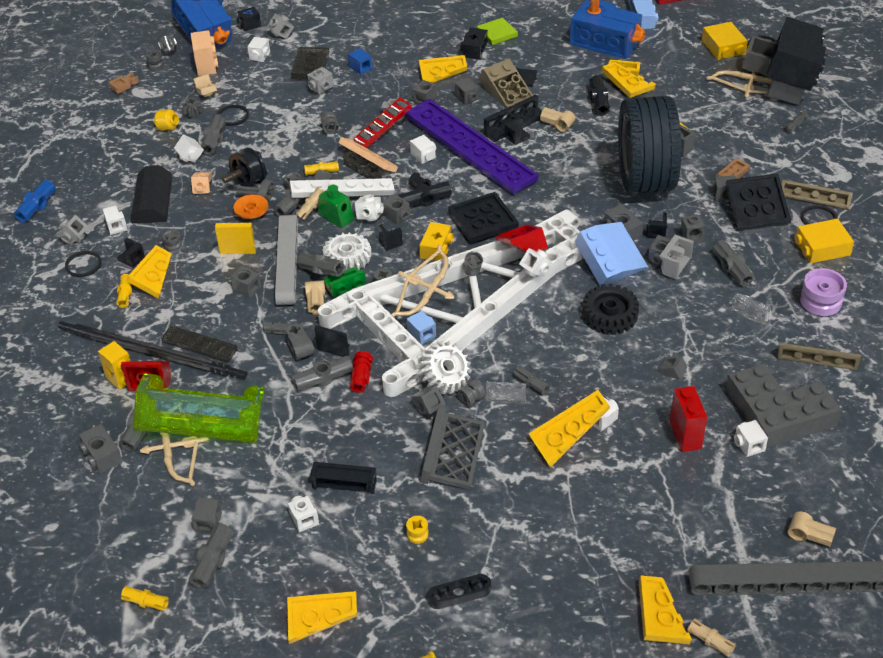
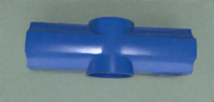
(34, 201)

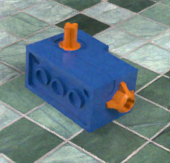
(203, 16)
(606, 28)

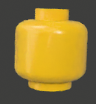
(166, 120)

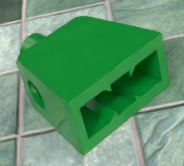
(335, 207)

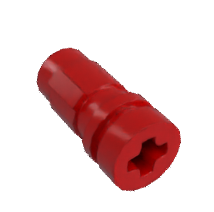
(360, 374)

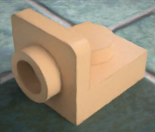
(200, 182)

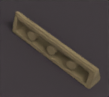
(816, 194)
(818, 356)

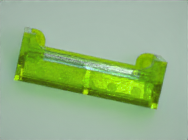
(197, 412)

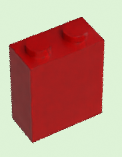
(688, 418)

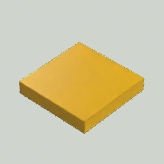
(235, 238)

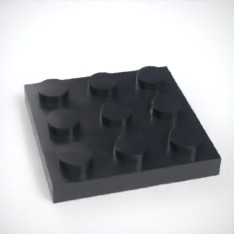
(758, 201)
(483, 217)

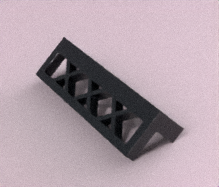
(529, 116)

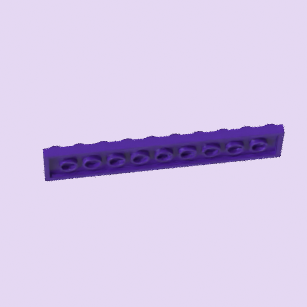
(472, 146)

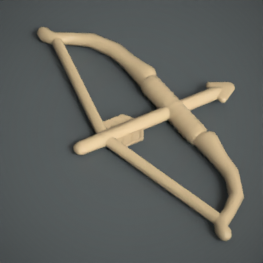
(748, 88)
(414, 279)
(166, 447)

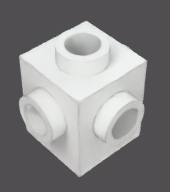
(369, 207)
(536, 262)

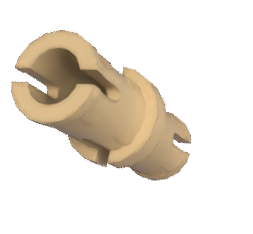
(310, 204)
(711, 637)

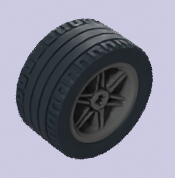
(649, 144)

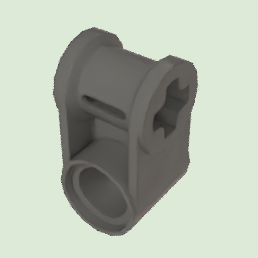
(298, 342)

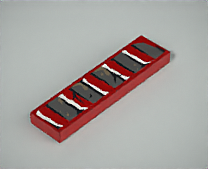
(382, 122)

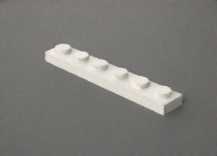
(349, 187)

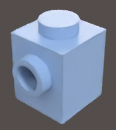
(421, 327)

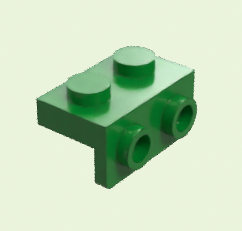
(349, 280)

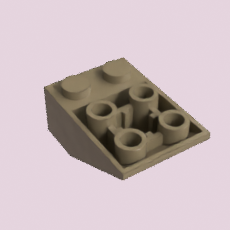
(496, 83)

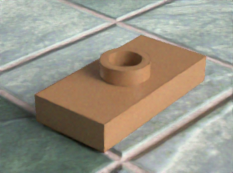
(735, 168)

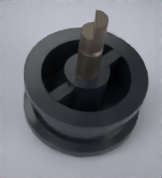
(246, 168)

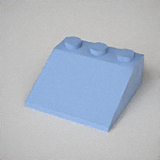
(610, 252)

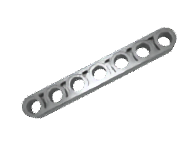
(286, 260)

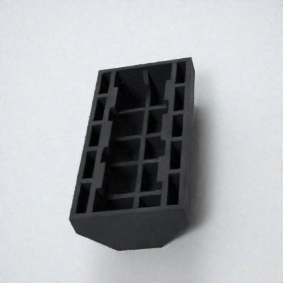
(151, 195)

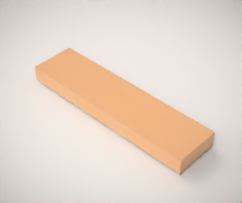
(369, 155)

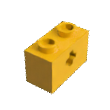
(435, 235)
(111, 359)

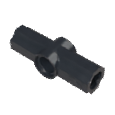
(599, 95)
(427, 194)

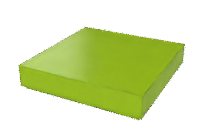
(498, 31)

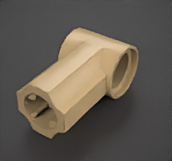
(560, 120)
(315, 294)
(804, 527)

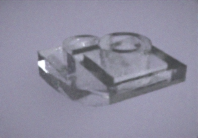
(745, 307)

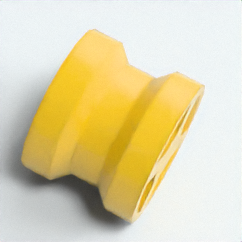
(420, 532)

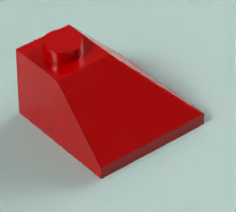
(524, 238)
(134, 371)

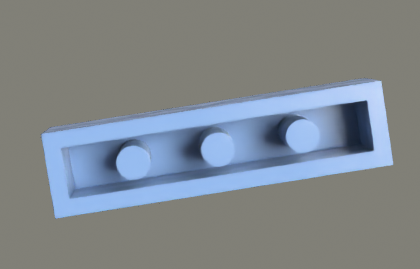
(647, 10)

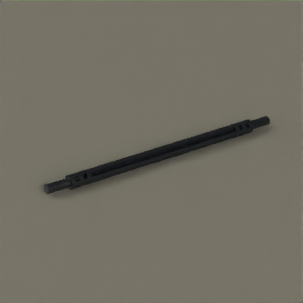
(154, 350)

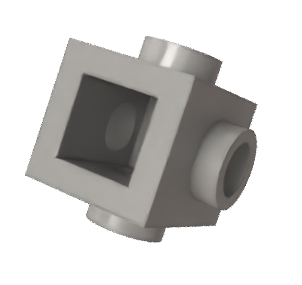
(280, 26)
(320, 80)
(72, 230)

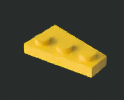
(441, 68)
(627, 82)
(151, 271)
(318, 612)
(658, 613)

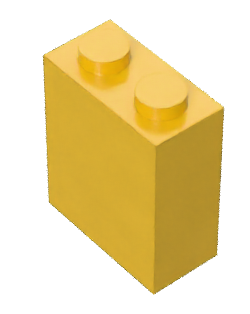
(724, 40)
(824, 240)

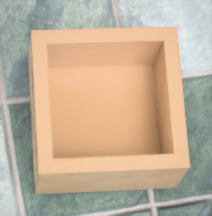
(204, 52)

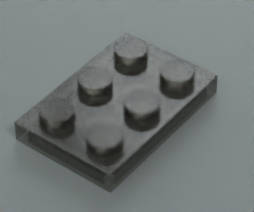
(308, 60)

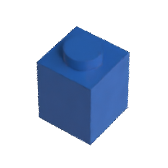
(360, 61)

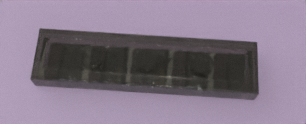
(199, 343)

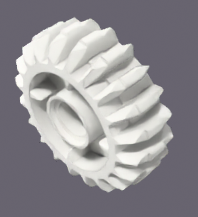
(350, 249)
(457, 366)

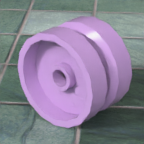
(823, 292)

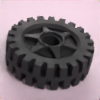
(610, 309)

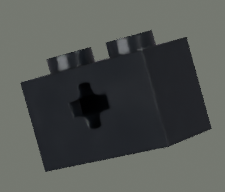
(474, 43)

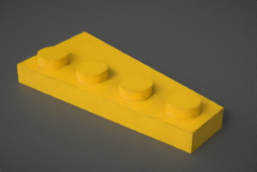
(565, 429)

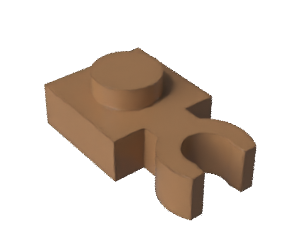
(123, 83)

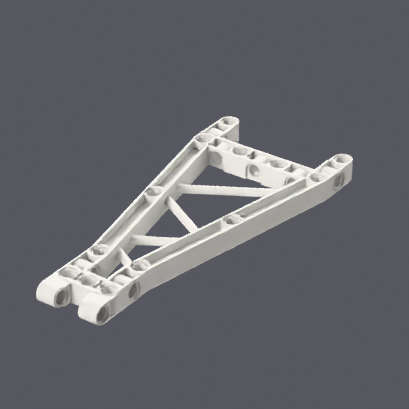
(368, 300)

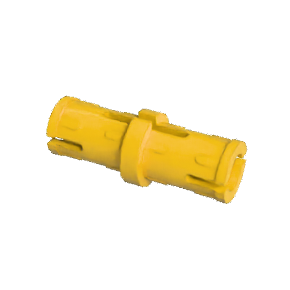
(328, 167)
(123, 291)
(144, 598)

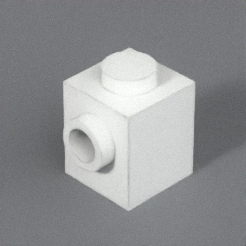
(258, 49)
(188, 149)
(422, 149)
(750, 438)

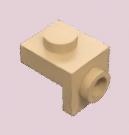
(204, 85)

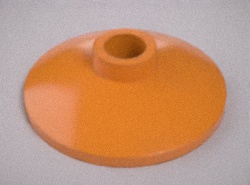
(250, 206)

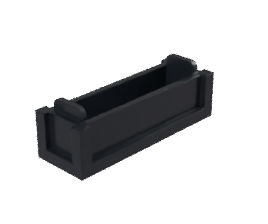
(344, 477)

